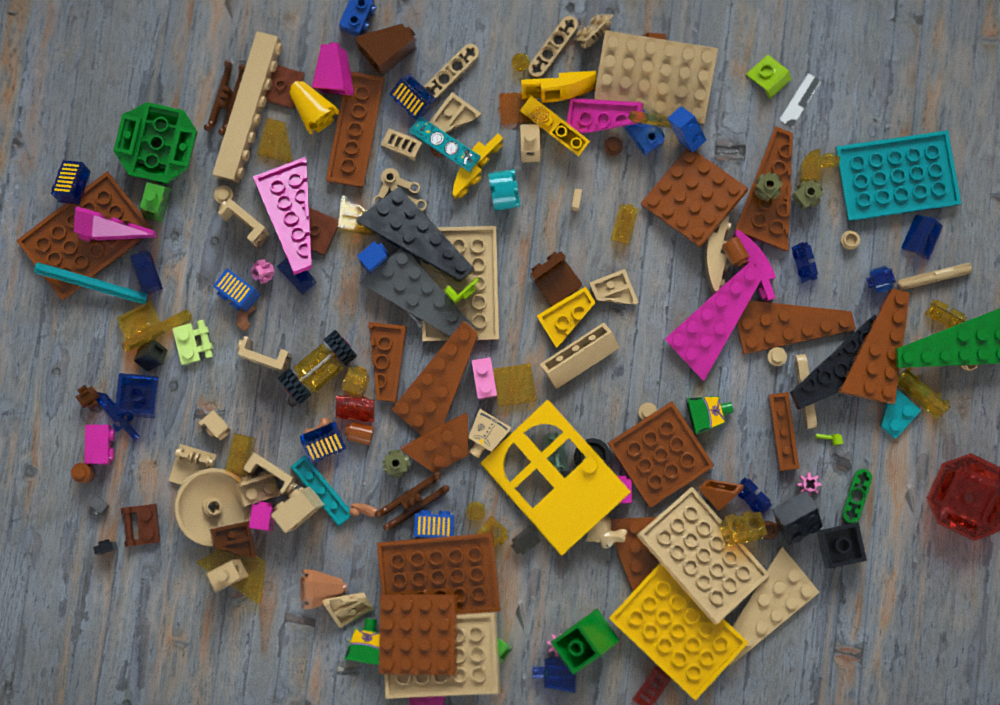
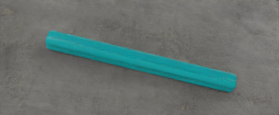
(90, 283)

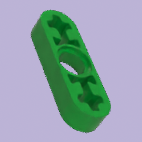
(857, 511)

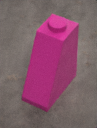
(333, 71)

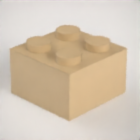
(297, 509)

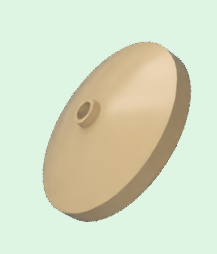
(201, 490)

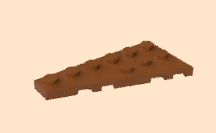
(770, 220)
(777, 325)
(874, 367)

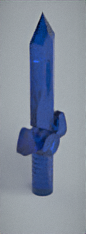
(109, 406)

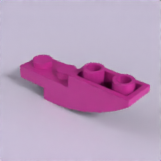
(761, 262)

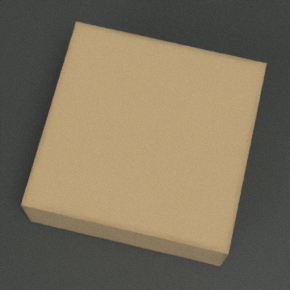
(576, 199)

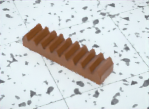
(783, 431)

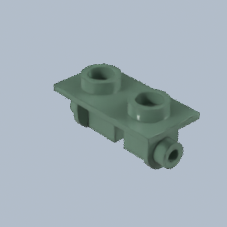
(558, 458)

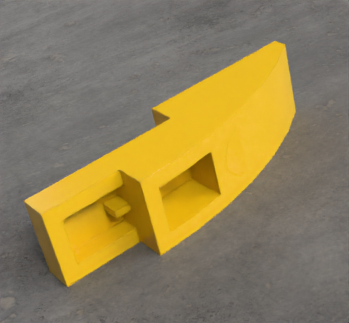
(558, 89)
(558, 128)
(464, 178)

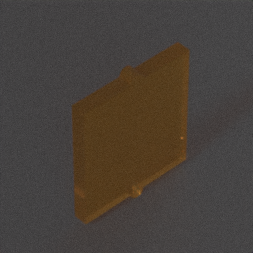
(510, 108)

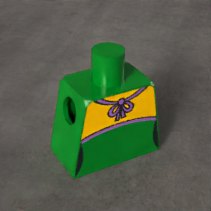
(707, 412)
(364, 644)

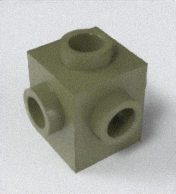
(765, 192)
(802, 197)
(404, 463)

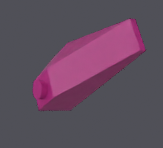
(95, 226)

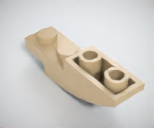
(716, 262)

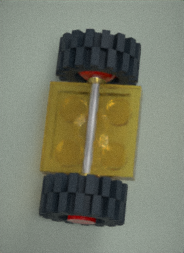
(317, 367)

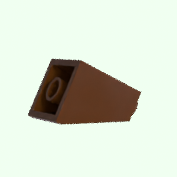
(386, 46)

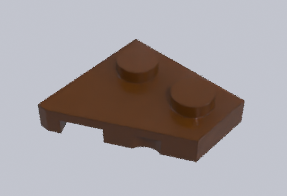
(234, 539)

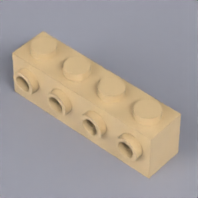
(580, 355)

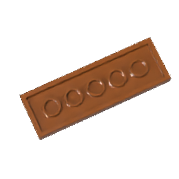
(355, 131)

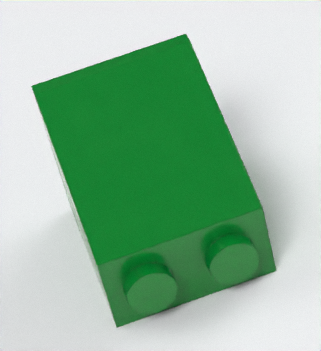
(585, 641)

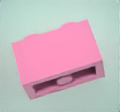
(484, 378)

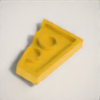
(565, 315)

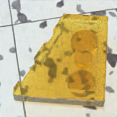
(275, 141)
(348, 214)

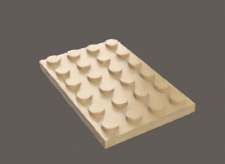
(656, 73)
(479, 248)
(694, 553)
(476, 664)

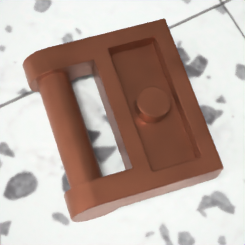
(147, 525)

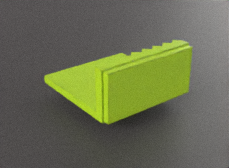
(770, 75)
(466, 293)

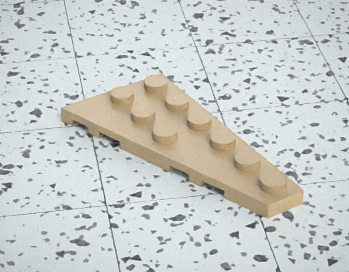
(773, 601)

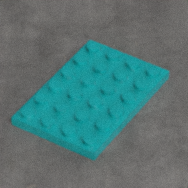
(898, 175)

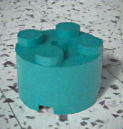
(504, 189)

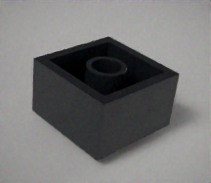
(797, 518)
(841, 545)

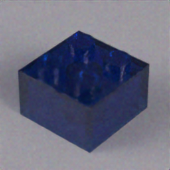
(137, 395)

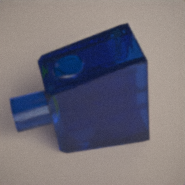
(556, 675)

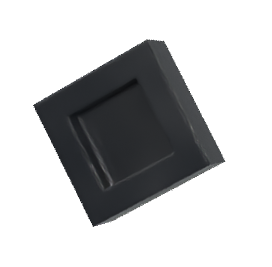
(104, 547)

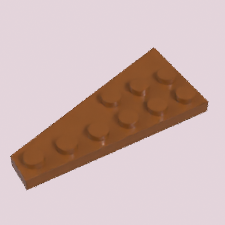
(434, 390)
(633, 554)

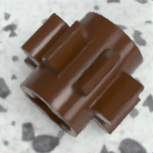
(87, 396)

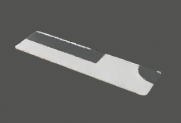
(800, 100)

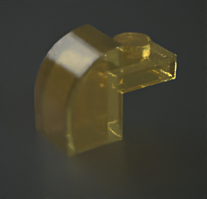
(812, 163)

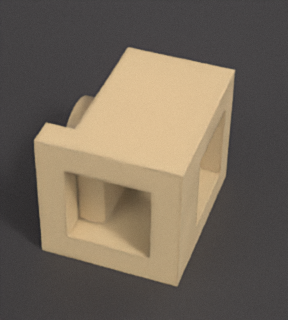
(215, 425)

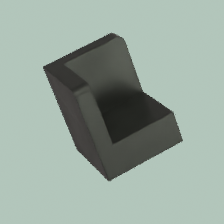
(150, 355)

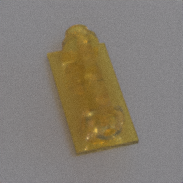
(624, 223)
(939, 312)

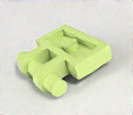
(187, 344)

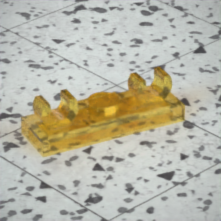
(922, 393)

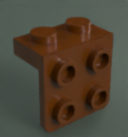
(555, 278)

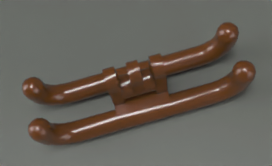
(225, 98)
(412, 501)

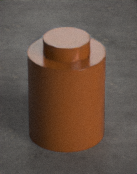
(736, 252)
(359, 433)
(82, 473)

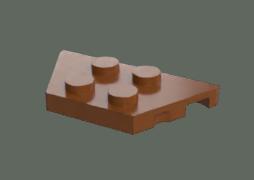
(441, 445)

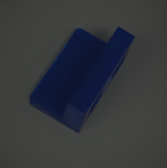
(922, 236)
(302, 281)

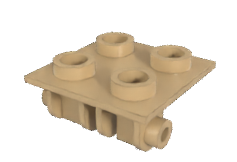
(598, 25)
(190, 461)

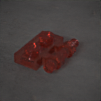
(355, 408)

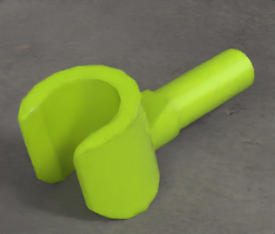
(836, 438)

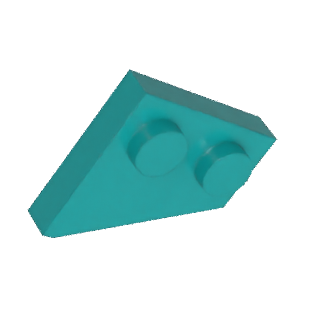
(898, 415)

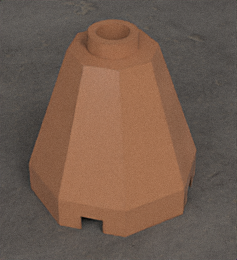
(319, 586)

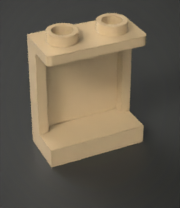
(259, 232)
(281, 364)
(256, 461)

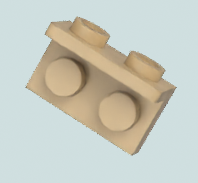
(257, 489)

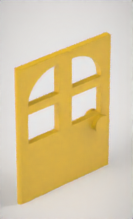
(575, 501)

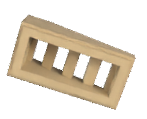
(413, 155)

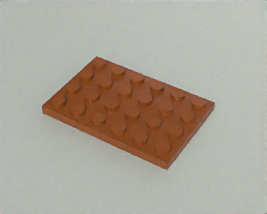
(58, 245)
(443, 567)

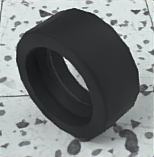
(596, 442)

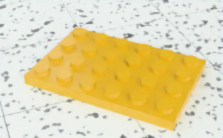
(677, 632)

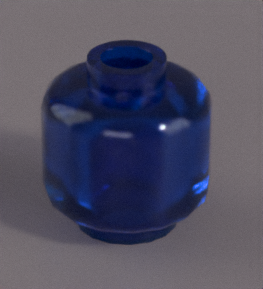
(881, 279)

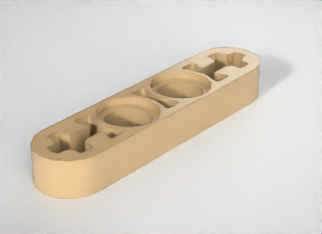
(554, 48)
(452, 74)
(802, 372)

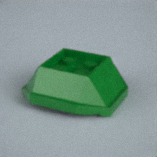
(140, 131)

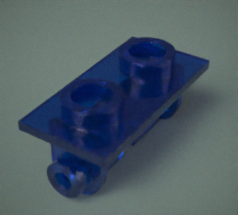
(802, 254)
(758, 502)

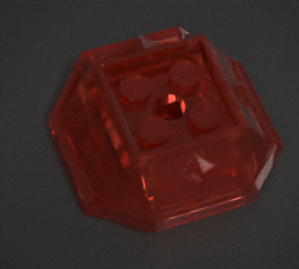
(948, 498)

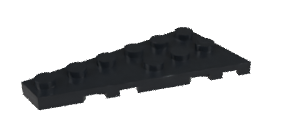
(831, 373)

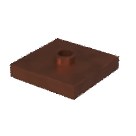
(280, 87)
(322, 231)

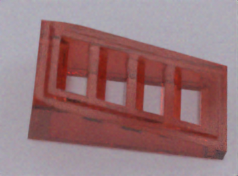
(646, 684)

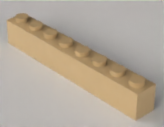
(247, 107)

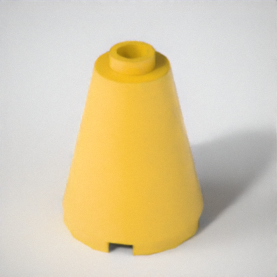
(312, 107)

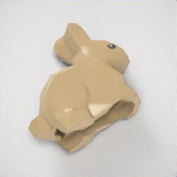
(602, 533)

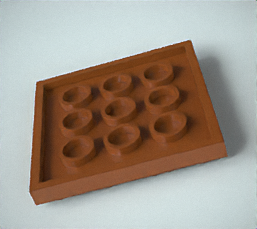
(694, 197)
(660, 454)
(418, 634)

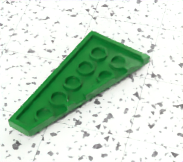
(963, 344)

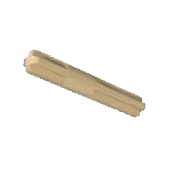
(934, 276)

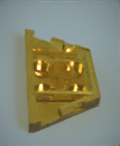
(250, 586)

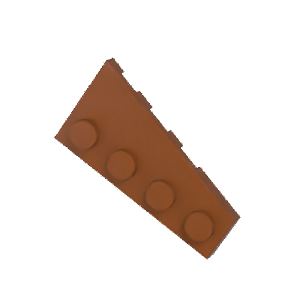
(387, 358)

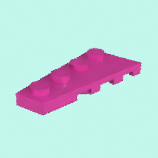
(599, 115)

